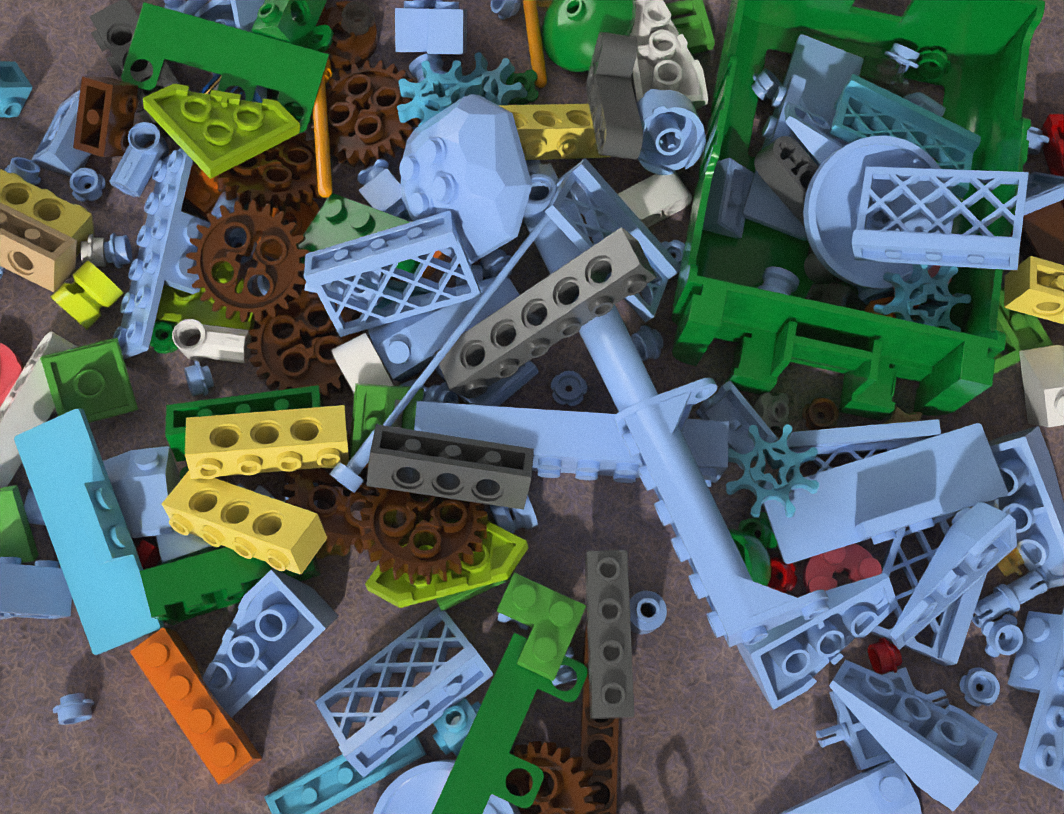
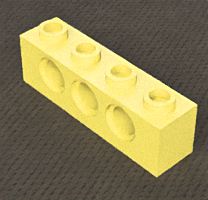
(555, 131)
(46, 207)
(1036, 289)
(266, 442)
(245, 522)

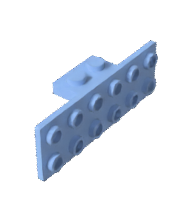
(814, 83)
(161, 253)
(888, 494)
(1040, 670)

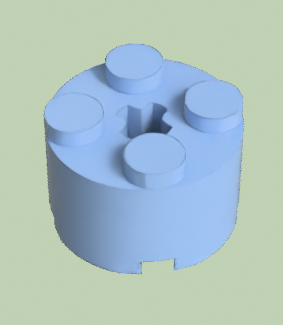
(671, 132)

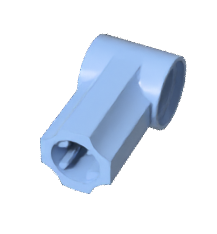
(139, 162)

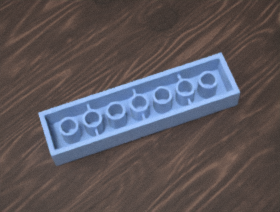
(569, 439)

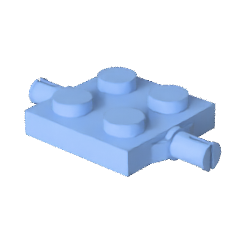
(862, 744)

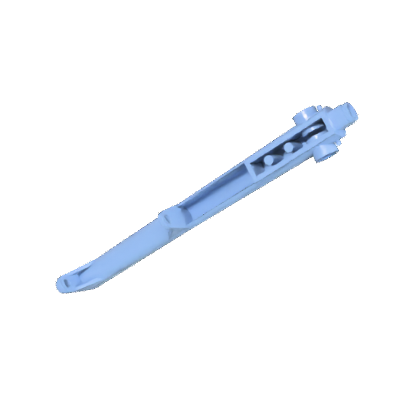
(653, 431)

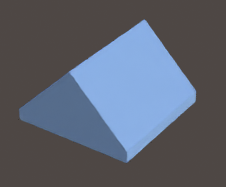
(56, 146)

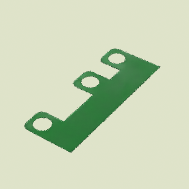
(485, 753)

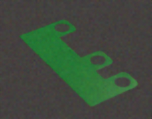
(236, 54)

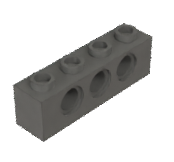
(115, 28)
(450, 467)
(609, 634)

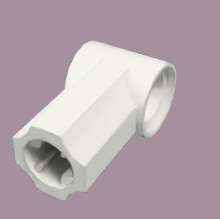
(215, 342)

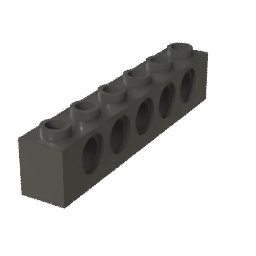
(552, 297)

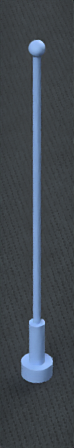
(348, 474)

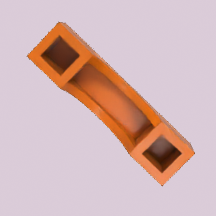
(202, 719)

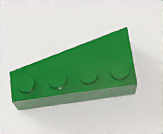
(206, 583)

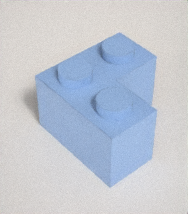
(431, 30)
(33, 590)

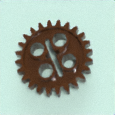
(365, 113)
(275, 177)
(216, 249)
(300, 318)
(338, 521)
(422, 526)
(570, 790)

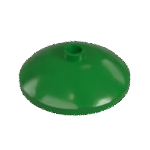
(574, 25)

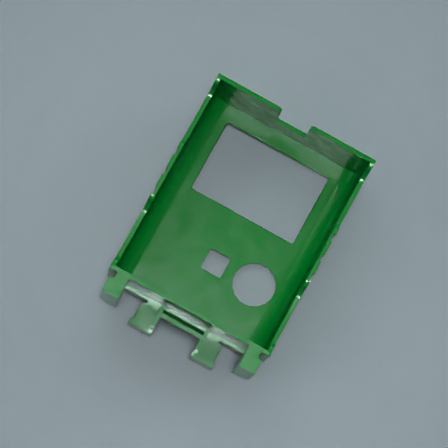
(722, 274)

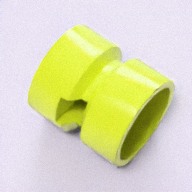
(87, 294)

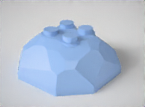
(471, 165)

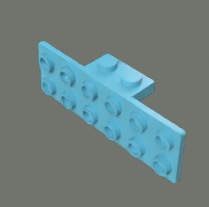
(87, 530)

